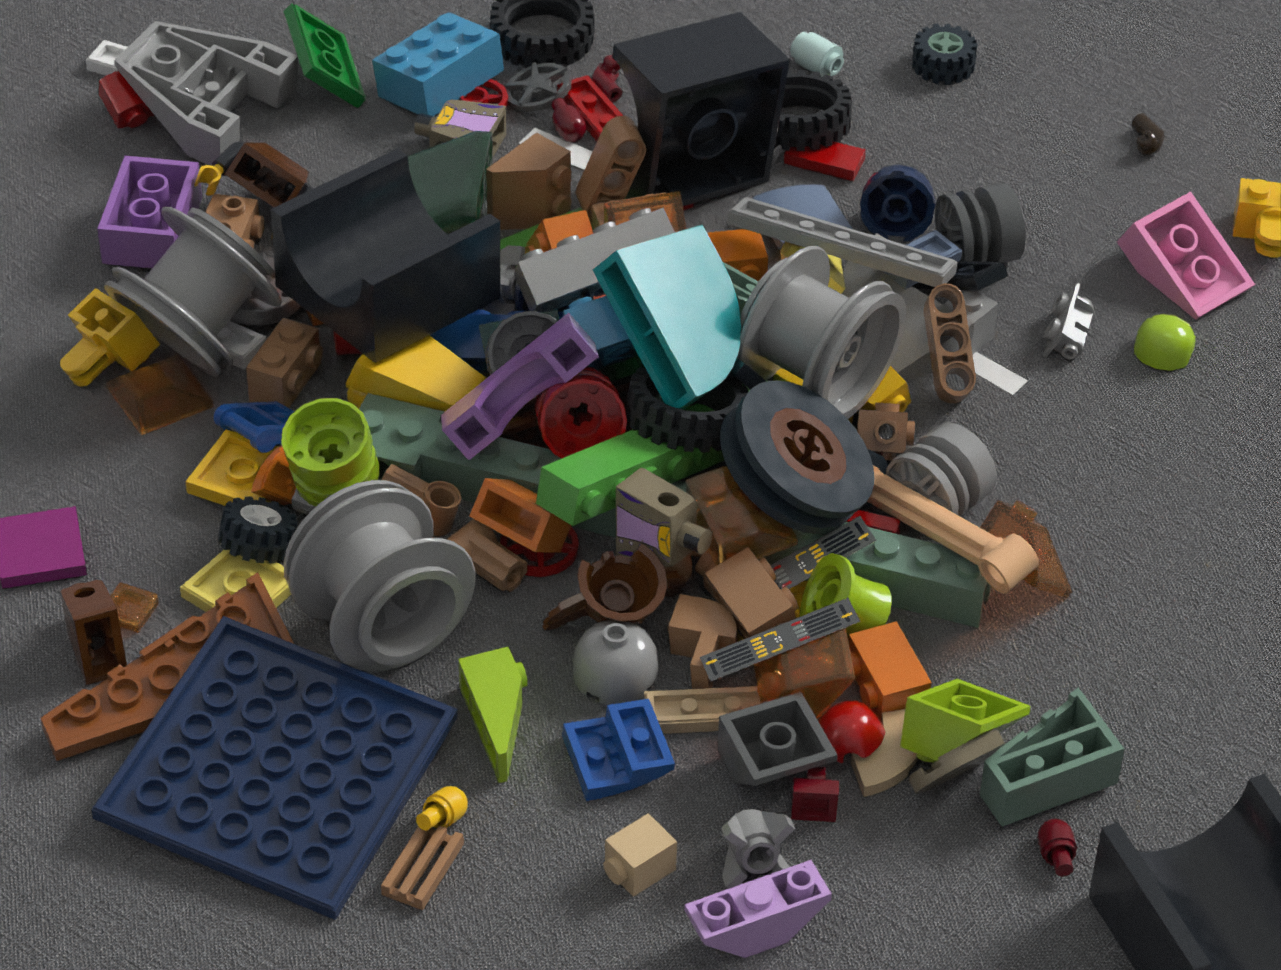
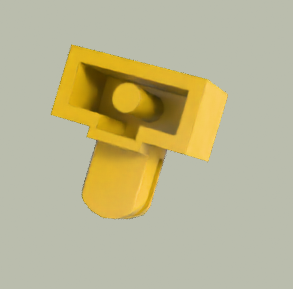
(1259, 215)
(109, 335)

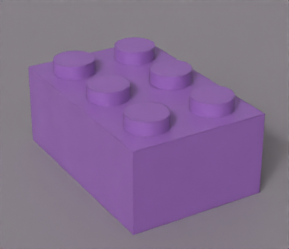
(132, 222)

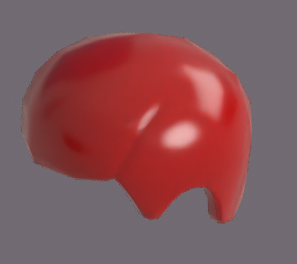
(852, 729)

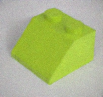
(954, 715)

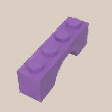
(489, 407)

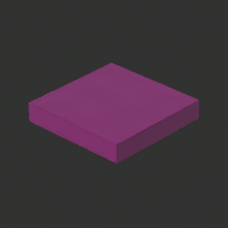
(40, 547)

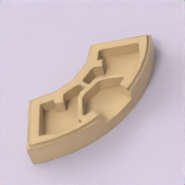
(889, 762)

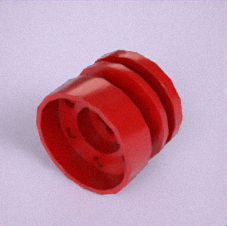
(572, 434)

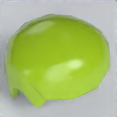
(1165, 342)

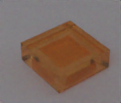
(133, 606)

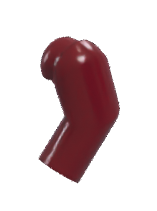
(606, 76)

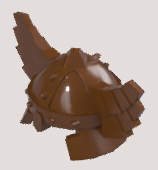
(618, 589)

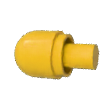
(443, 808)

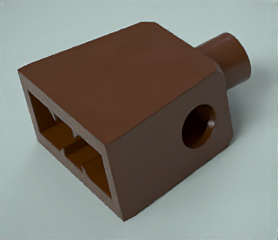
(90, 614)

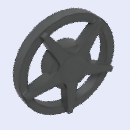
(538, 86)

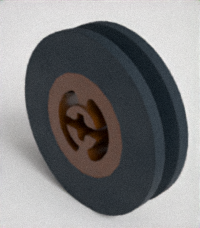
(797, 457)

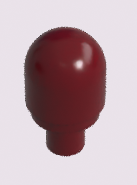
(567, 121)
(1057, 845)

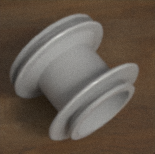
(196, 287)
(819, 334)
(378, 575)

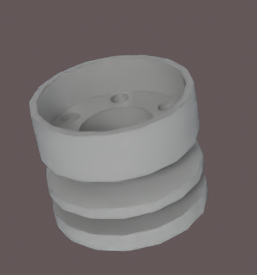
(947, 467)

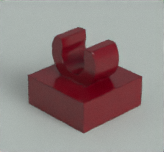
(815, 797)

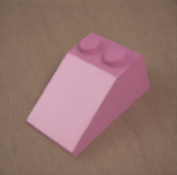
(1185, 257)

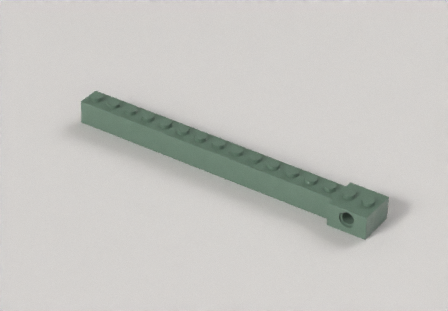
(917, 572)

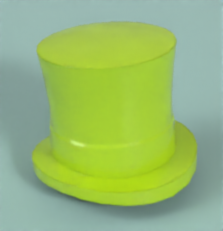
(836, 580)

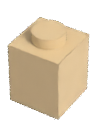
(640, 855)

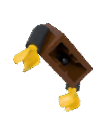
(258, 170)

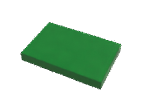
(324, 55)

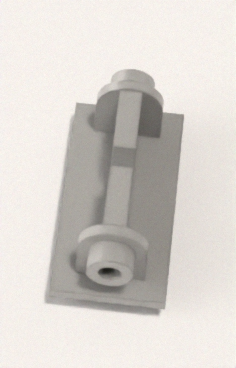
(1071, 321)

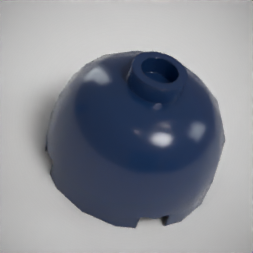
(897, 202)

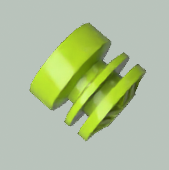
(328, 448)

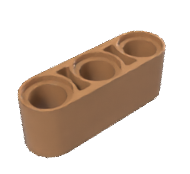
(611, 164)
(954, 325)

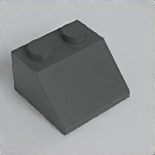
(772, 740)

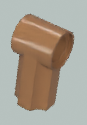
(439, 496)
(490, 557)

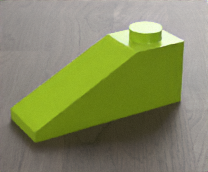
(493, 695)

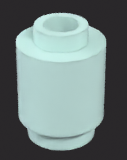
(817, 54)

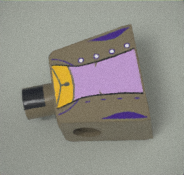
(462, 118)
(659, 517)

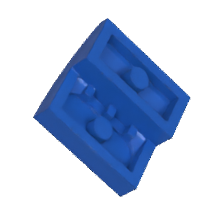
(618, 749)

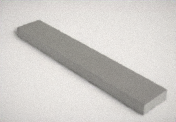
(842, 242)

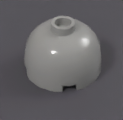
(615, 662)

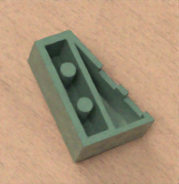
(1052, 763)

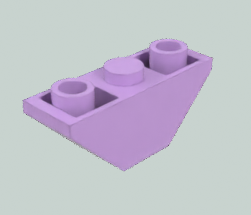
(760, 911)

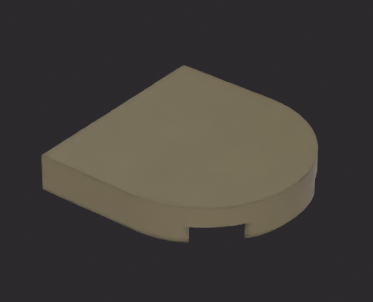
(956, 761)

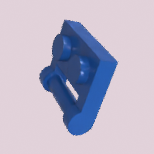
(255, 421)

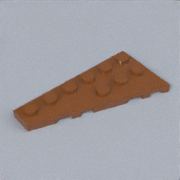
(135, 693)

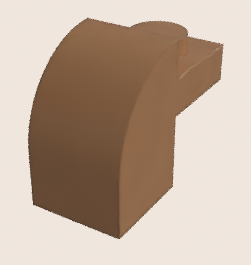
(698, 629)

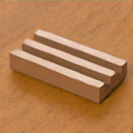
(405, 860)

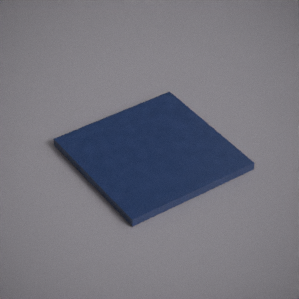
(276, 766)

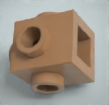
(886, 413)

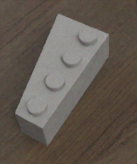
(564, 273)

